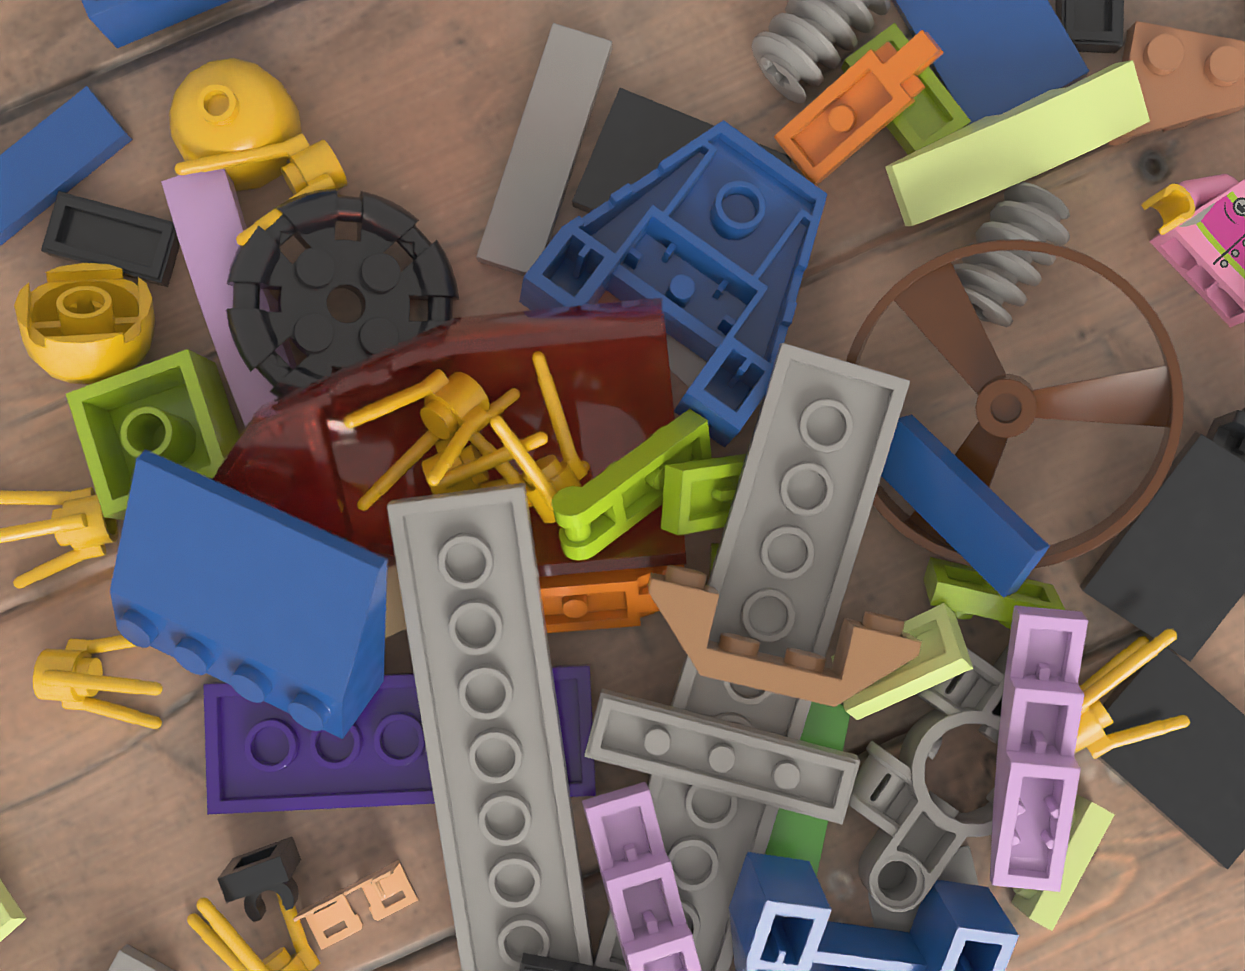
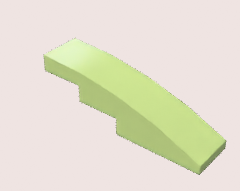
(1018, 143)

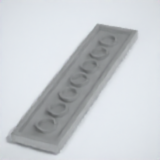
(491, 725)

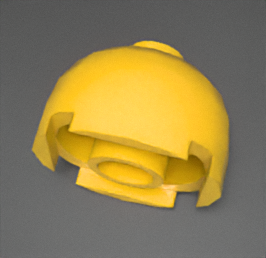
(232, 109)
(86, 322)

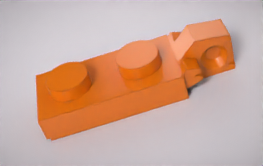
(857, 106)
(598, 599)

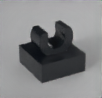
(259, 872)

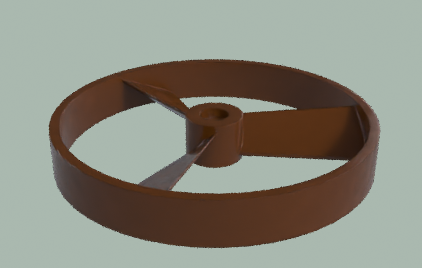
(1007, 402)

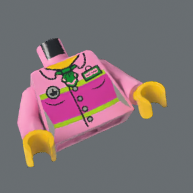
(1206, 239)

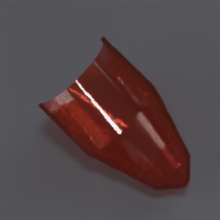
(608, 378)

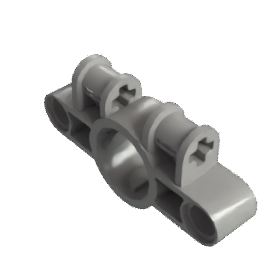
(894, 796)

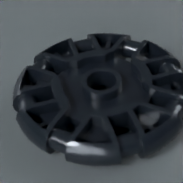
(330, 266)

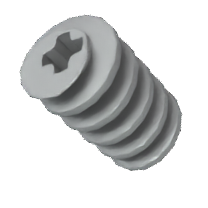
(807, 37)
(993, 276)

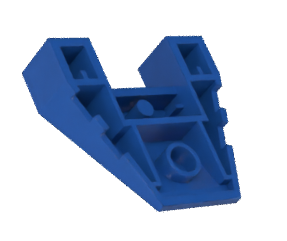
(722, 244)
(784, 926)

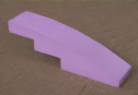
(207, 225)
(1037, 749)
(639, 881)

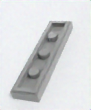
(545, 149)
(722, 756)

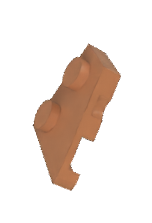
(1184, 76)

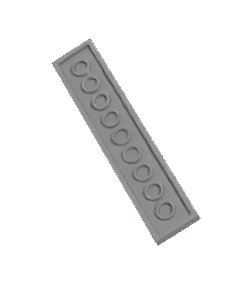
(779, 583)

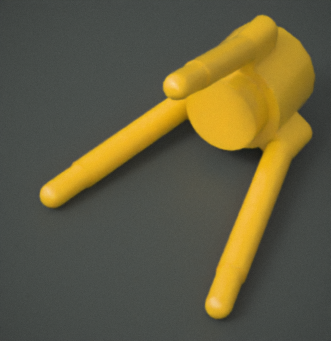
(309, 170)
(452, 408)
(472, 469)
(547, 474)
(75, 524)
(76, 677)
(1094, 715)
(238, 954)

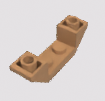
(862, 655)

